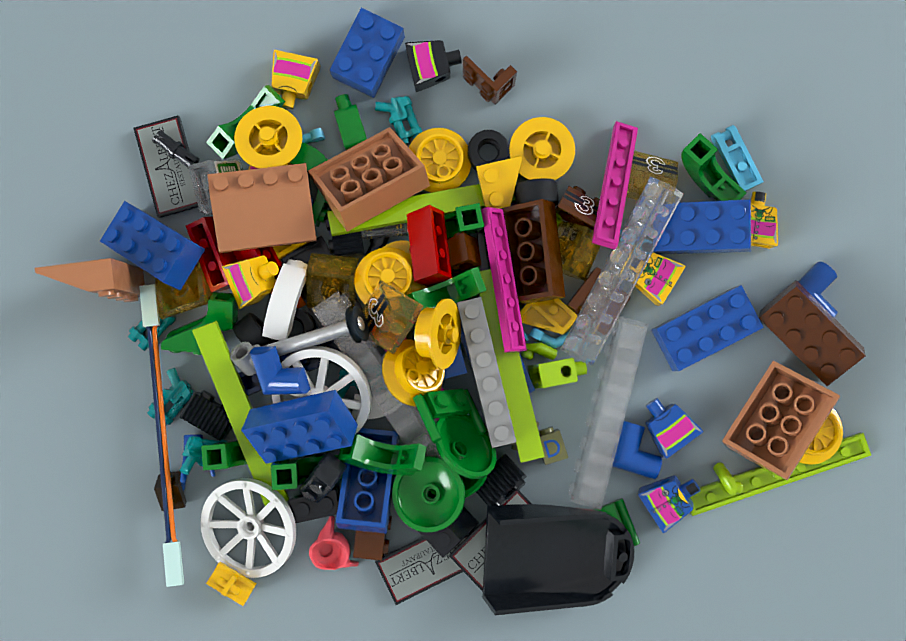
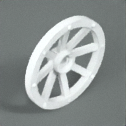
(348, 364)
(247, 529)

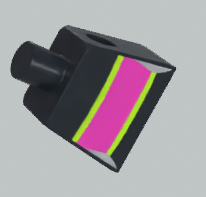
(430, 62)

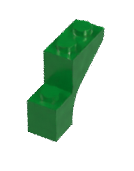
(221, 308)

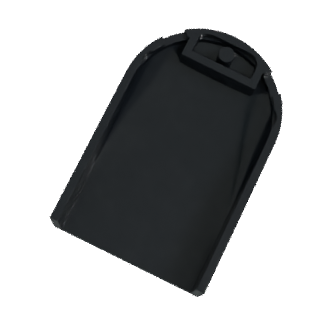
(552, 557)

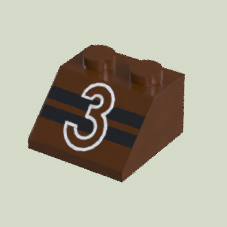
(578, 208)

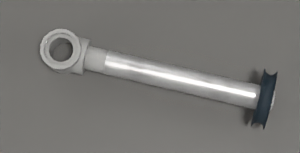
(354, 325)

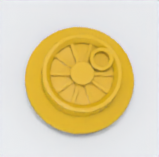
(268, 137)
(544, 147)
(444, 158)
(389, 266)
(439, 333)
(410, 374)
(826, 441)

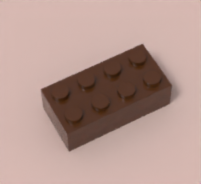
(535, 251)
(812, 333)

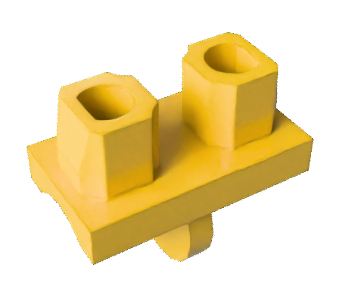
(231, 583)

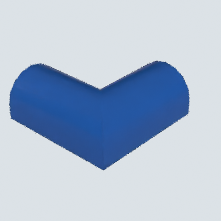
(816, 281)
(274, 378)
(630, 458)

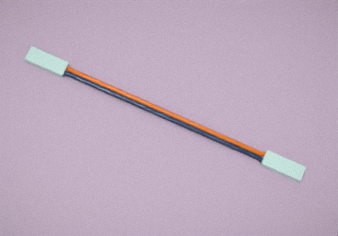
(171, 550)

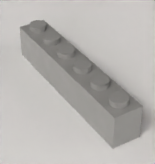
(486, 372)

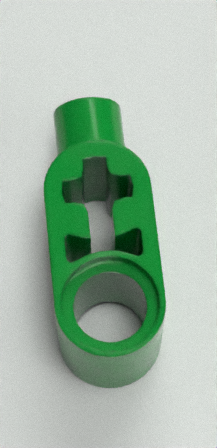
(349, 122)

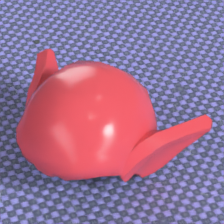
(331, 549)

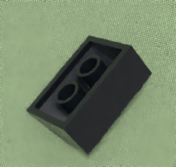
(448, 538)

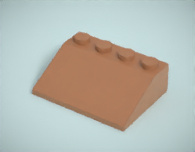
(369, 178)
(261, 207)
(102, 276)
(780, 420)

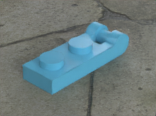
(737, 158)

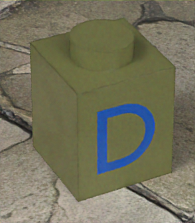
(552, 445)

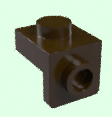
(178, 496)

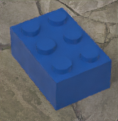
(367, 52)

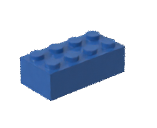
(708, 228)
(152, 245)
(707, 328)
(300, 427)
(366, 493)

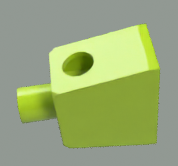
(549, 373)

